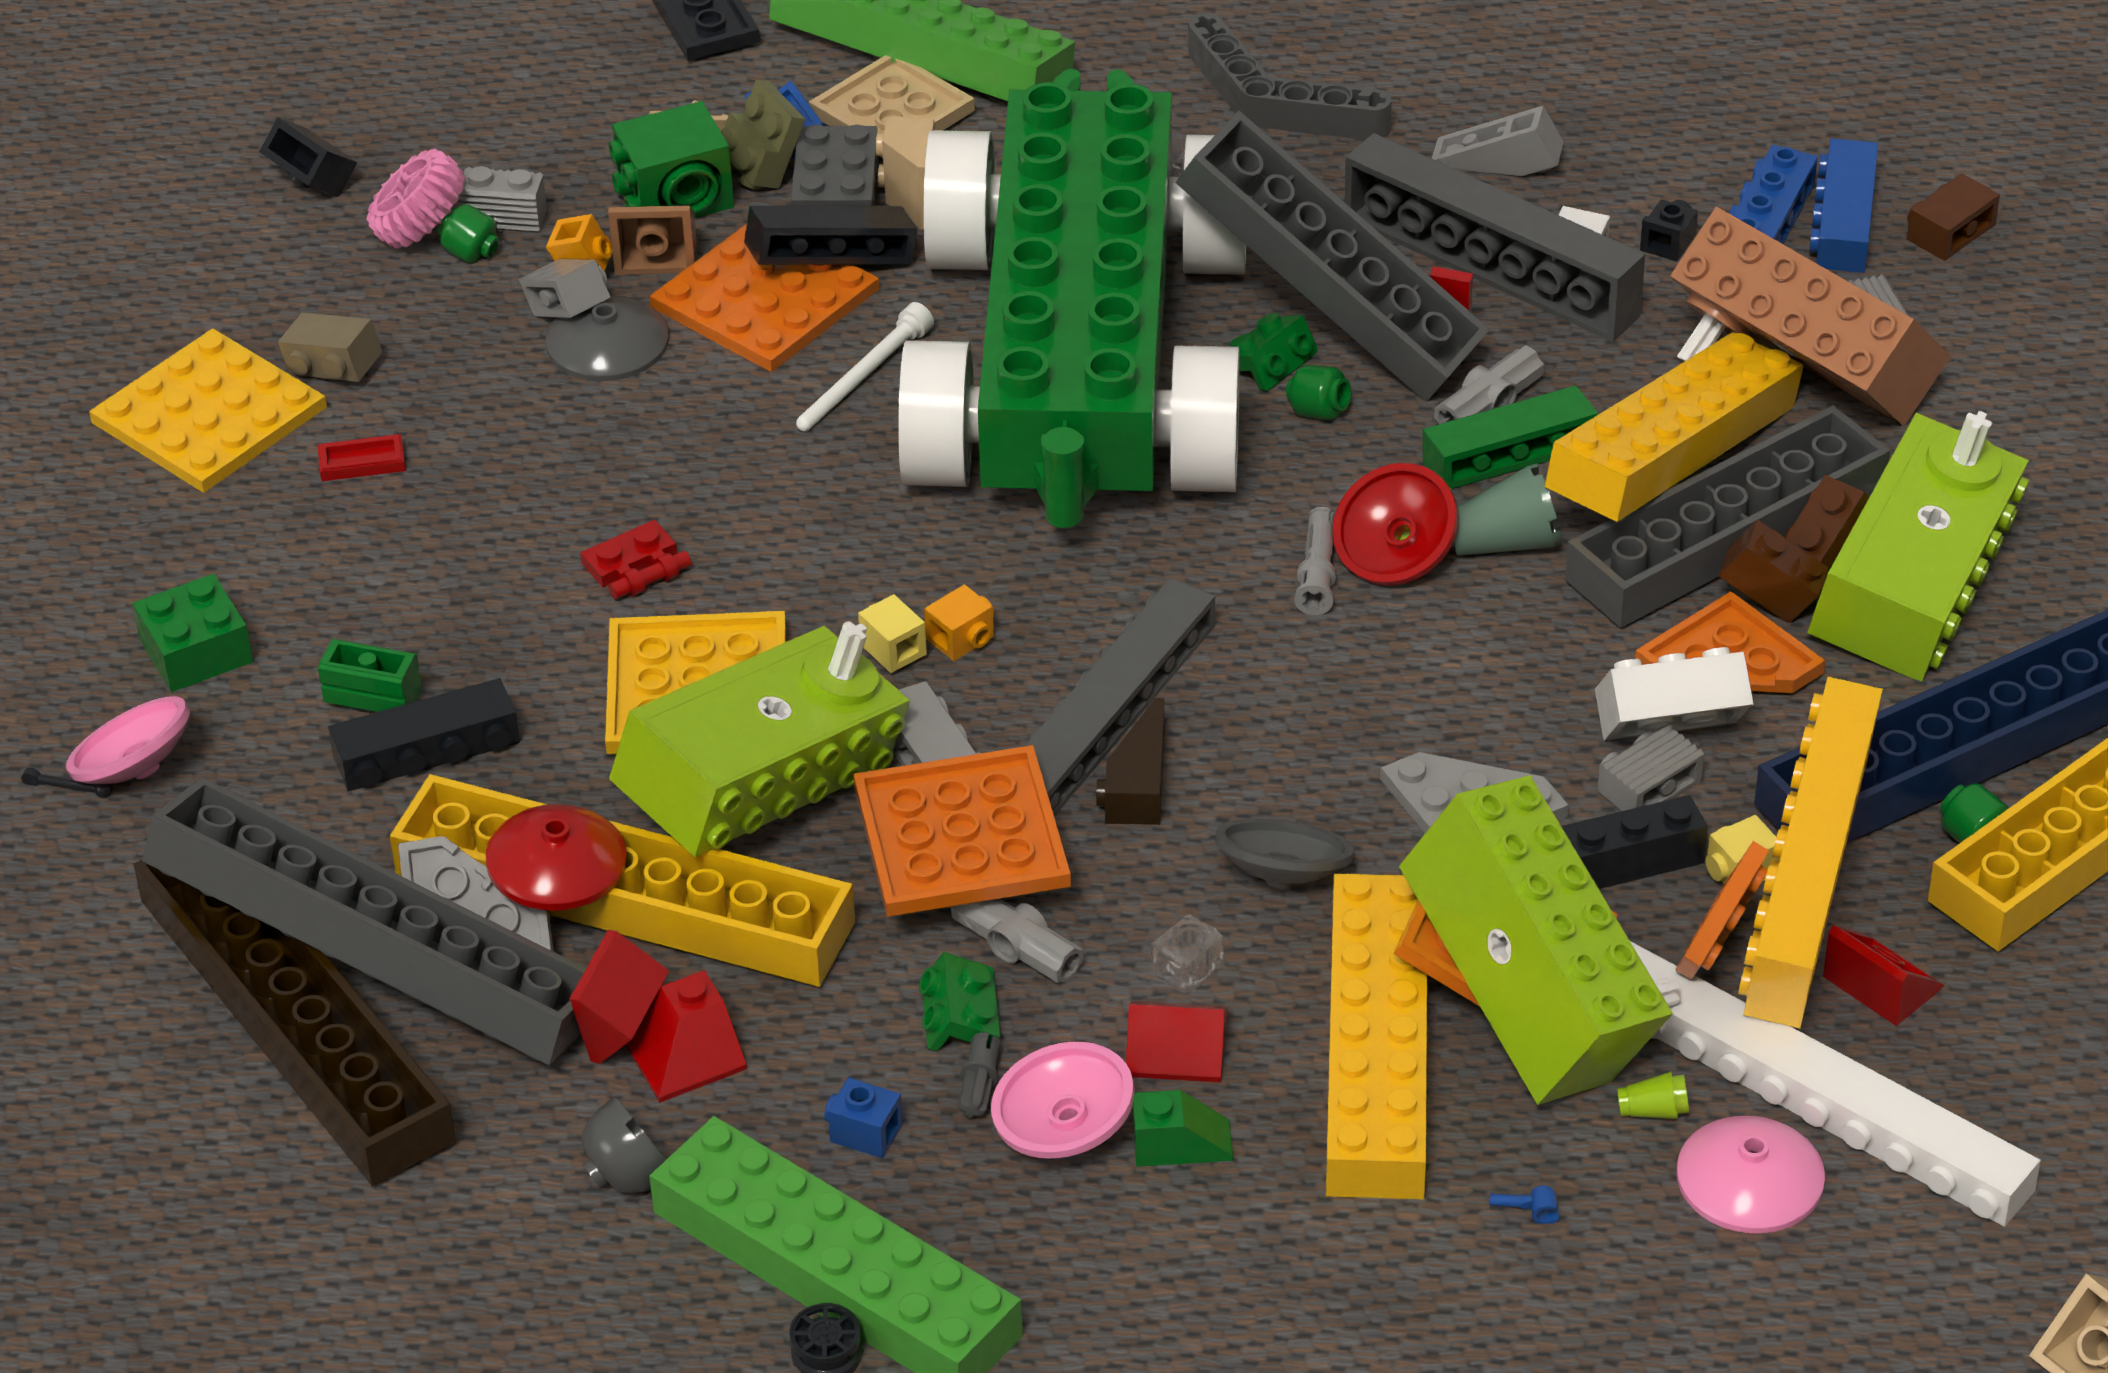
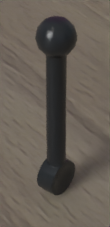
(33, 777)

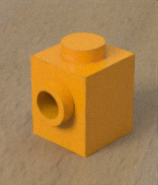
(580, 239)
(959, 622)

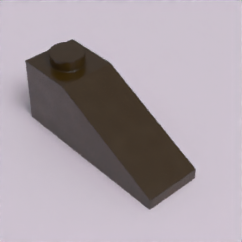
(1135, 772)

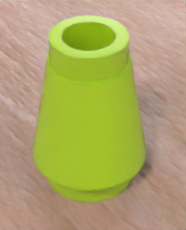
(1655, 1097)

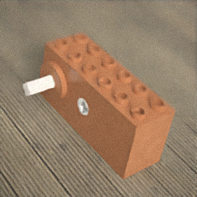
(1794, 305)

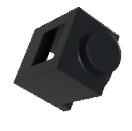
(1671, 219)

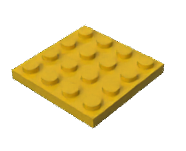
(208, 410)
(670, 652)

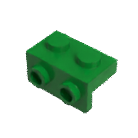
(1275, 348)
(958, 1000)

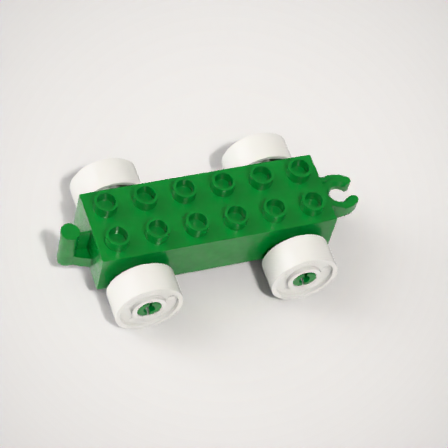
(1071, 306)

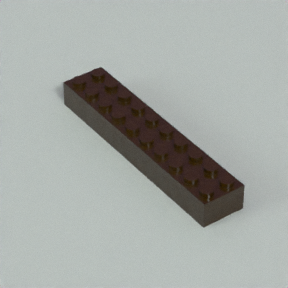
(309, 1028)

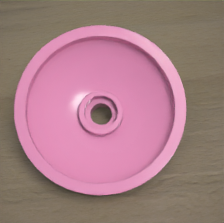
(130, 743)
(1063, 1100)
(1750, 1174)

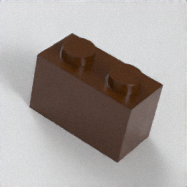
(1952, 216)
(1773, 571)

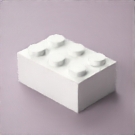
(1673, 692)

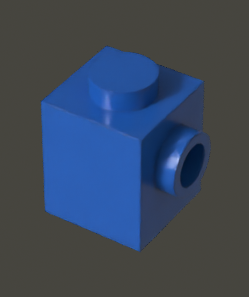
(864, 1117)

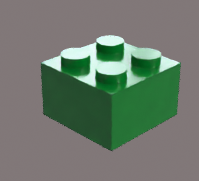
(192, 632)

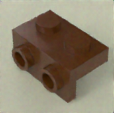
(1827, 519)

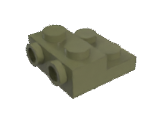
(763, 136)

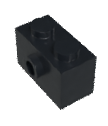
(308, 157)

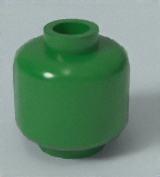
(468, 233)
(1319, 392)
(1969, 810)

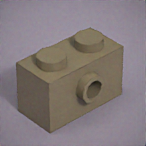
(330, 346)

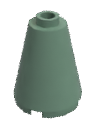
(1508, 517)

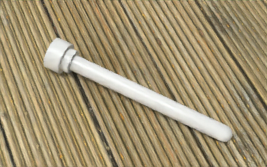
(911, 323)

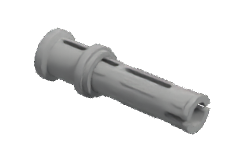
(1316, 572)

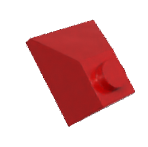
(686, 1039)

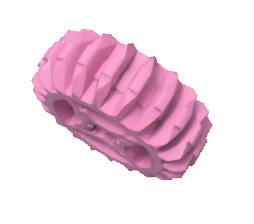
(415, 198)

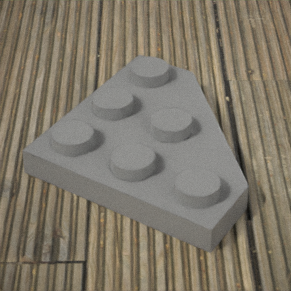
(1430, 782)
(461, 879)

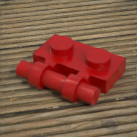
(635, 560)

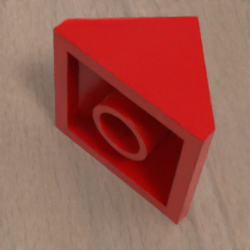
(1876, 975)
(615, 995)
(1176, 1041)

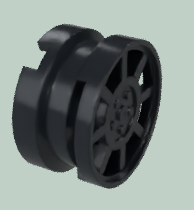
(825, 1342)

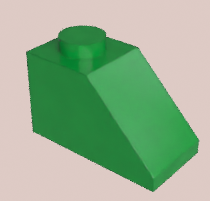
(1178, 1130)

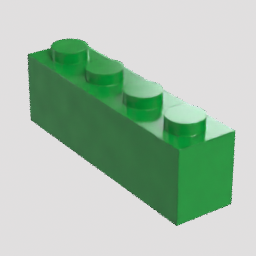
(1503, 437)

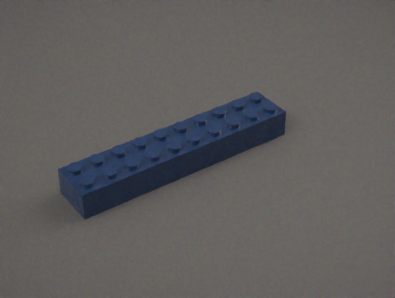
(1970, 727)

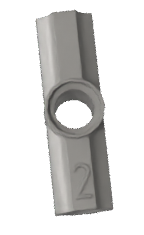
(1492, 387)
(1022, 936)

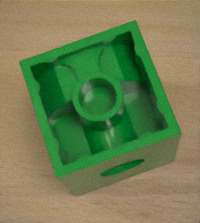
(673, 161)

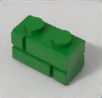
(368, 676)

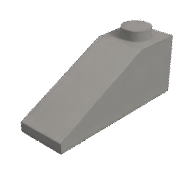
(1504, 146)

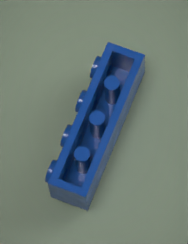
(1777, 191)

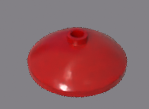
(1383, 508)
(555, 857)

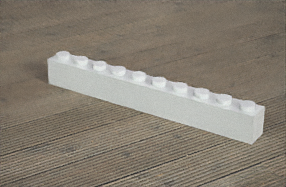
(1846, 1098)

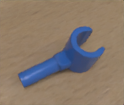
(1541, 1202)

